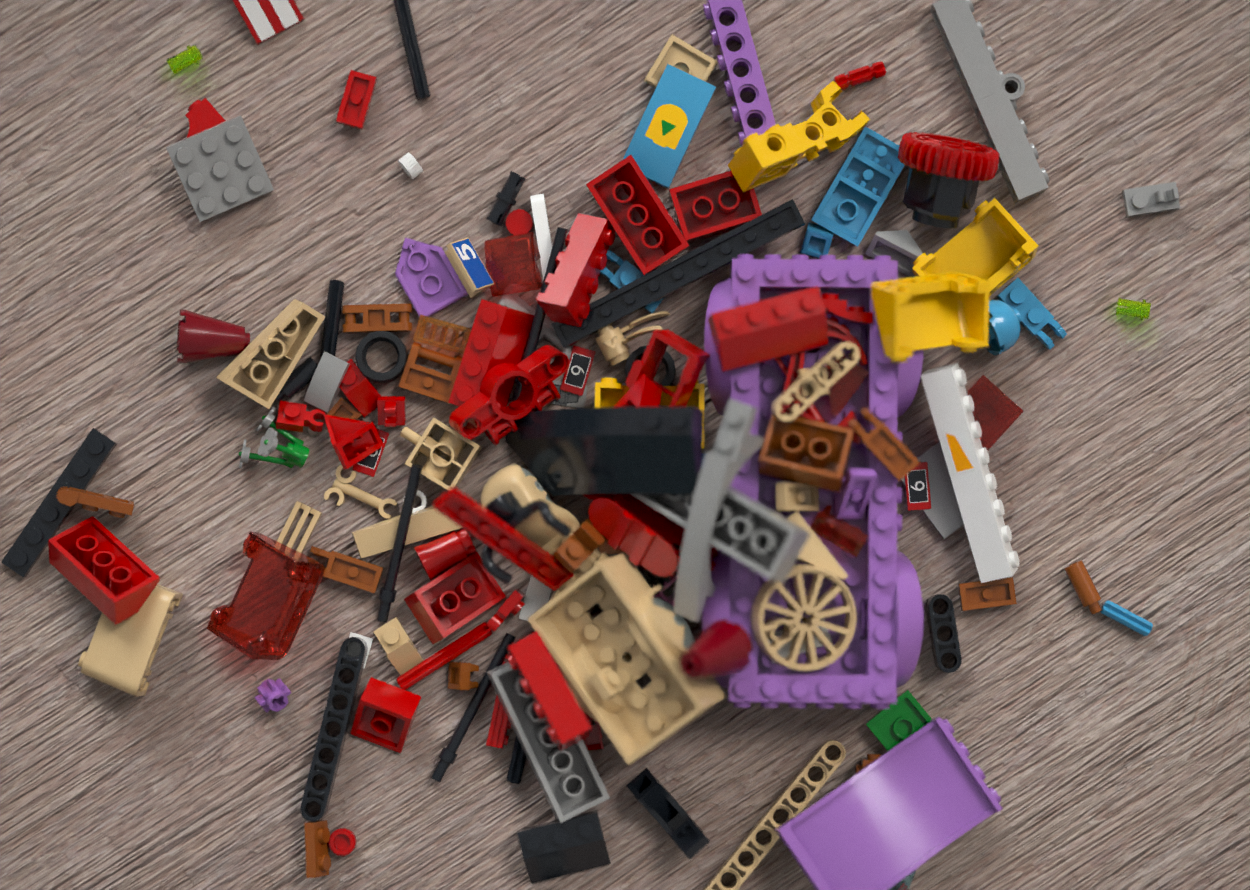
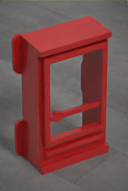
(653, 356)

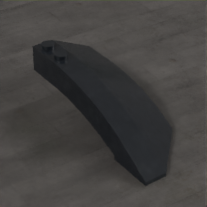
(612, 449)

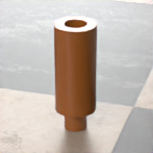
(1084, 586)

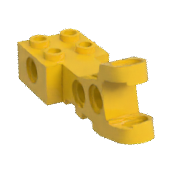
(780, 148)

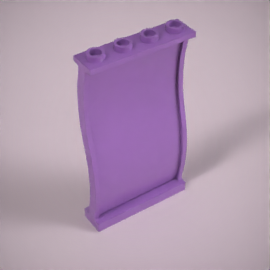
(891, 814)

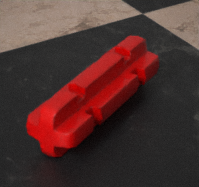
(860, 75)

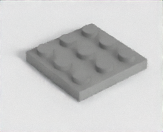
(220, 168)

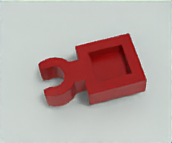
(294, 417)
(511, 605)

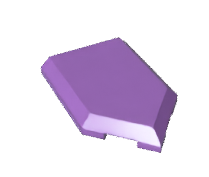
(428, 277)

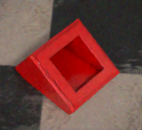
(844, 423)

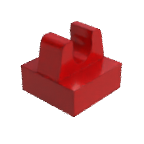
(391, 410)

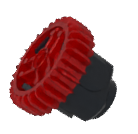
(944, 176)

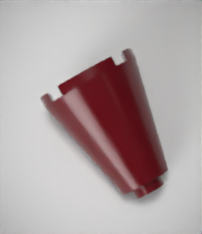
(208, 338)
(718, 651)

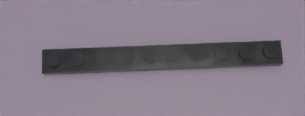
(683, 271)

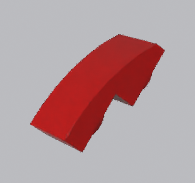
(838, 309)

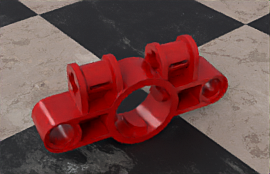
(537, 391)

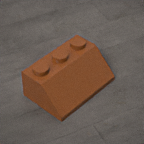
(806, 452)

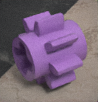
(273, 695)

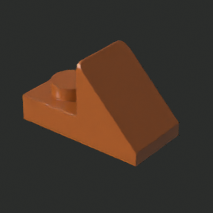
(579, 546)

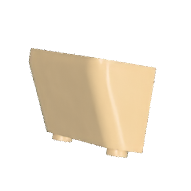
(125, 651)

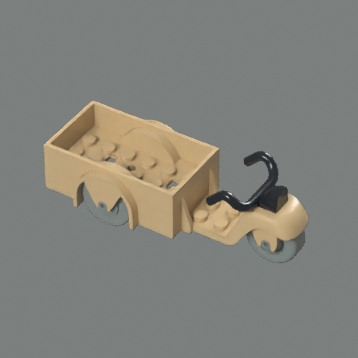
(629, 636)

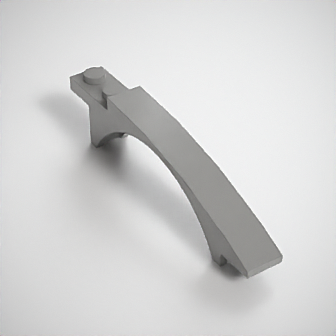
(730, 452)

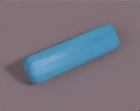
(1126, 618)

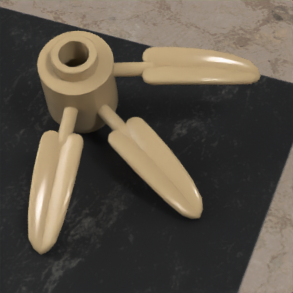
(615, 346)

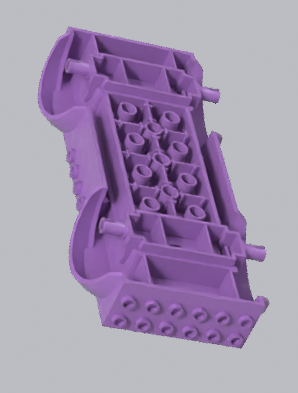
(880, 573)

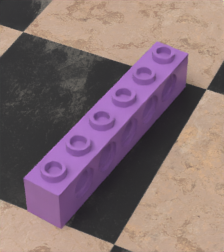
(745, 57)

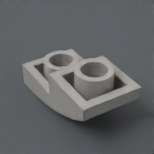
(326, 382)

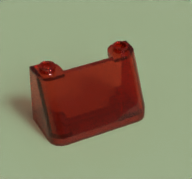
(268, 600)

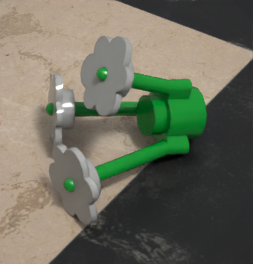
(293, 452)

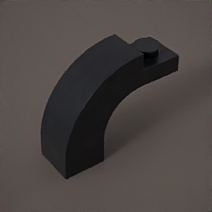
(668, 813)

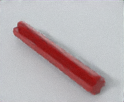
(444, 656)

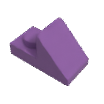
(854, 493)

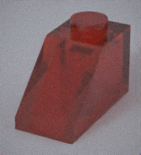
(845, 387)

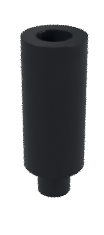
(298, 379)

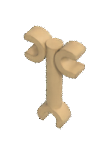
(341, 487)

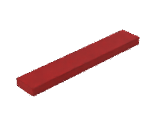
(502, 538)

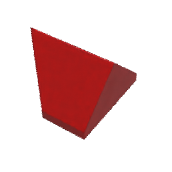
(352, 439)

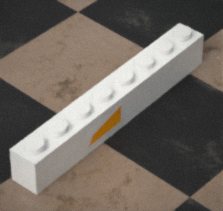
(970, 472)

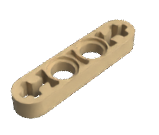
(813, 378)

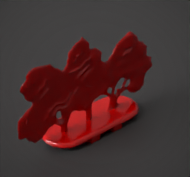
(639, 532)

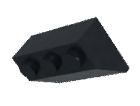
(563, 847)

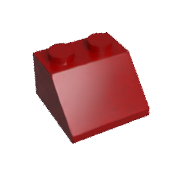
(385, 715)

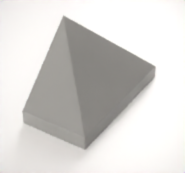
(899, 246)

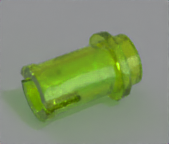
(185, 59)
(1134, 309)

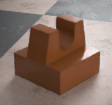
(460, 676)

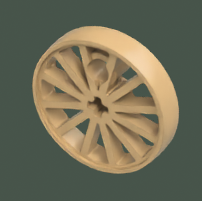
(807, 628)

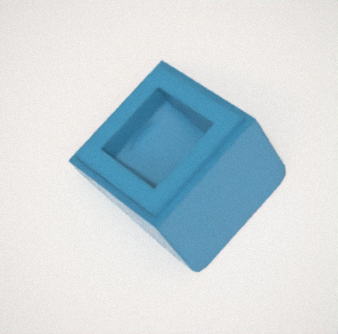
(816, 240)

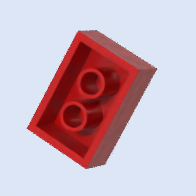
(712, 206)

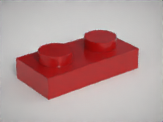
(356, 99)

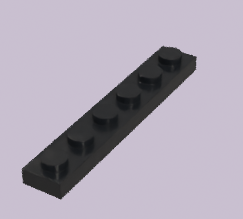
(51, 512)

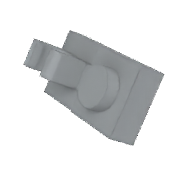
(1151, 199)

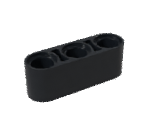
(950, 645)

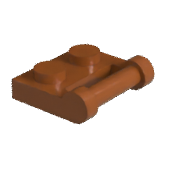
(426, 380)

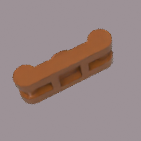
(376, 318)

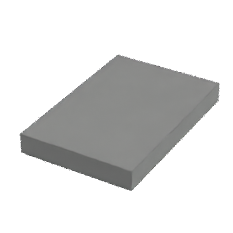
(944, 506)

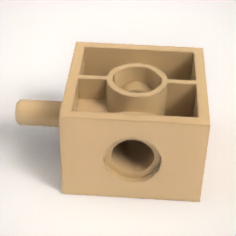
(441, 453)

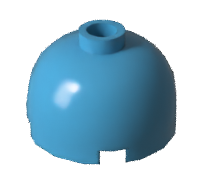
(1003, 326)

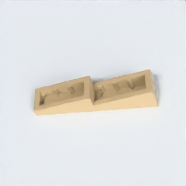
(381, 536)

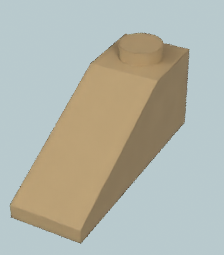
(815, 552)

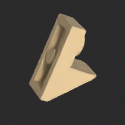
(796, 497)
(398, 646)

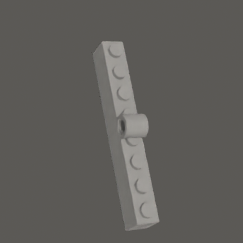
(989, 99)

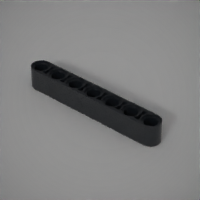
(326, 740)

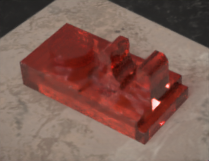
(839, 532)

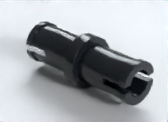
(506, 198)

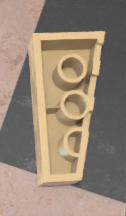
(273, 354)

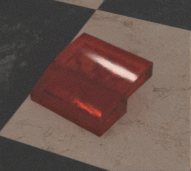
(513, 264)

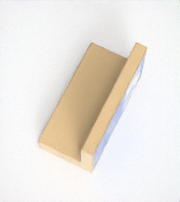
(468, 267)

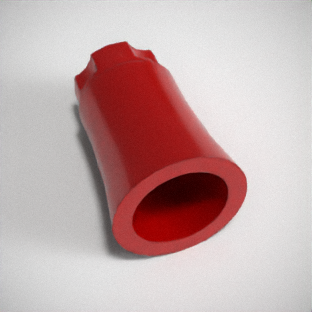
(444, 552)

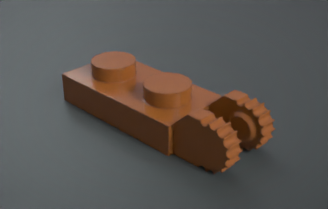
(885, 446)
(93, 501)
(350, 570)

